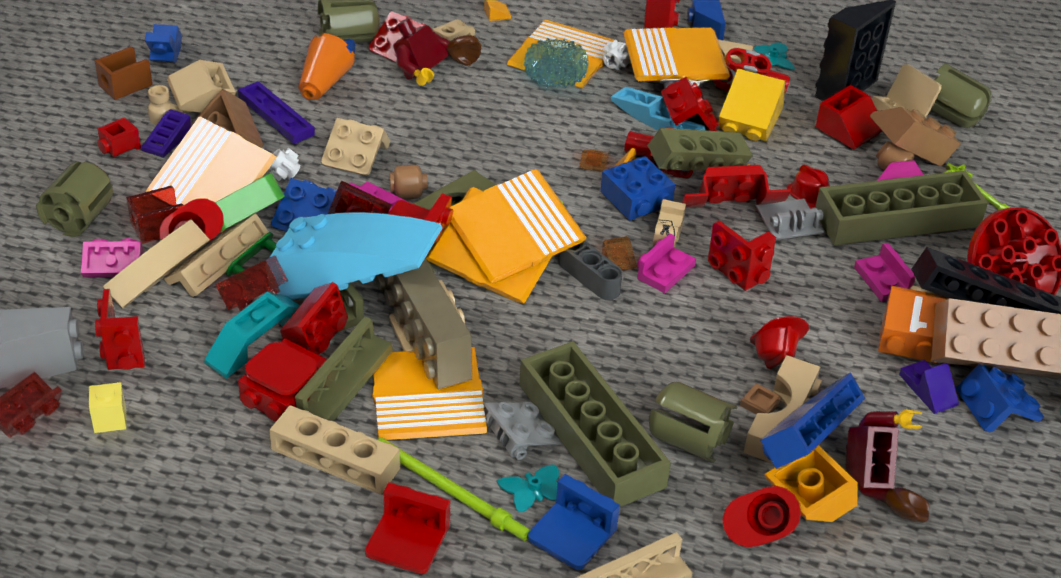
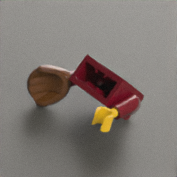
(423, 49)
(873, 462)

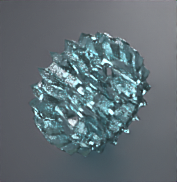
(556, 62)

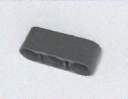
(592, 270)

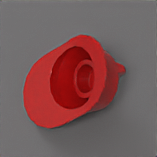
(807, 184)
(201, 211)
(778, 339)
(761, 516)

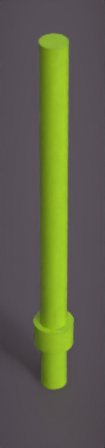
(498, 517)

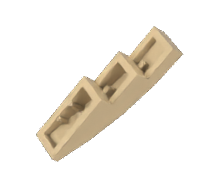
(156, 263)

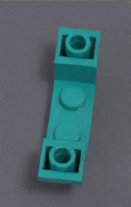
(232, 343)

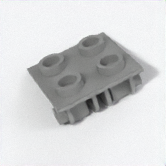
(791, 219)
(519, 427)

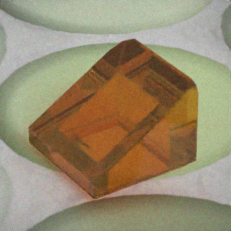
(594, 160)
(620, 252)

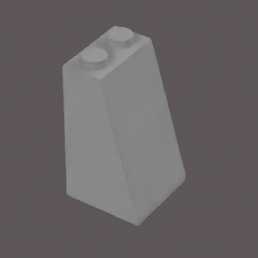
(38, 343)

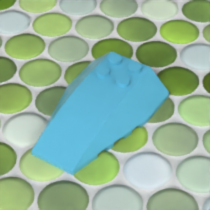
(350, 249)

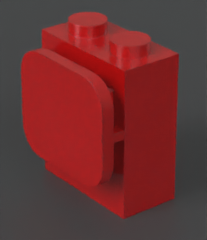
(277, 376)

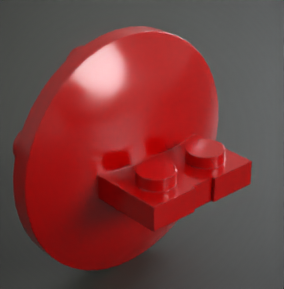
(1019, 247)

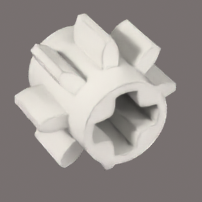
(616, 55)
(285, 164)

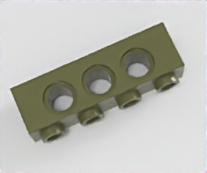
(698, 149)

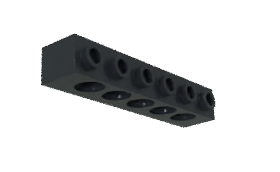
(969, 282)

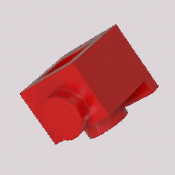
(118, 137)

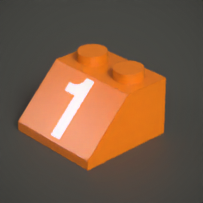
(909, 323)

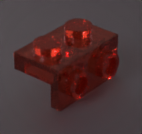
(26, 403)

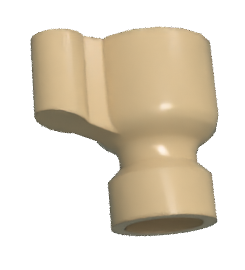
(160, 103)

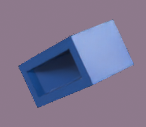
(707, 15)

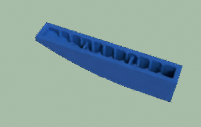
(812, 422)

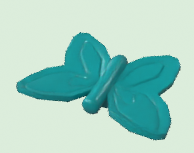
(777, 55)
(532, 488)

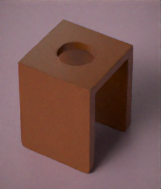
(123, 73)

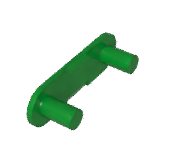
(266, 241)

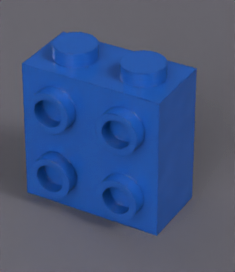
(636, 187)

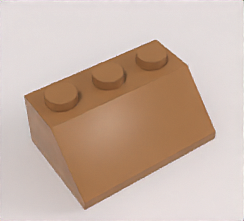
(232, 115)
(917, 134)

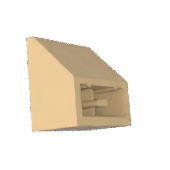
(199, 84)

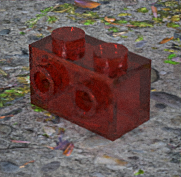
(251, 283)

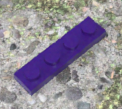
(276, 112)

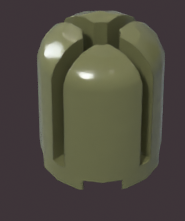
(349, 19)
(961, 97)
(75, 198)
(697, 406)

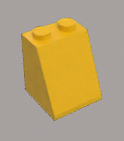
(752, 105)

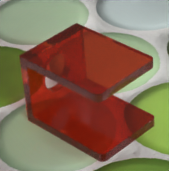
(149, 211)

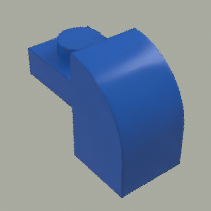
(164, 43)

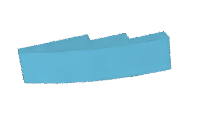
(649, 109)

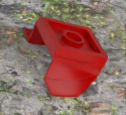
(735, 184)

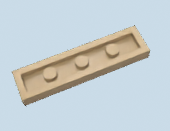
(217, 256)
(650, 562)

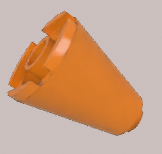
(324, 65)

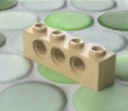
(335, 449)

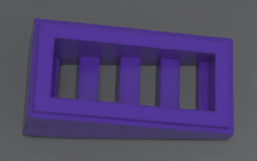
(168, 132)

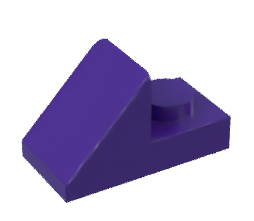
(931, 385)

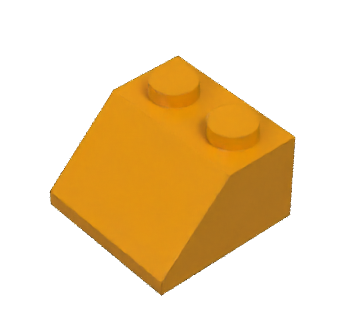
(818, 484)

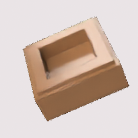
(760, 400)

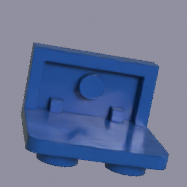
(302, 200)
(996, 395)
(576, 523)

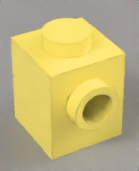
(107, 407)

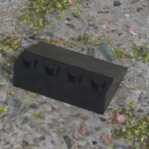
(854, 48)

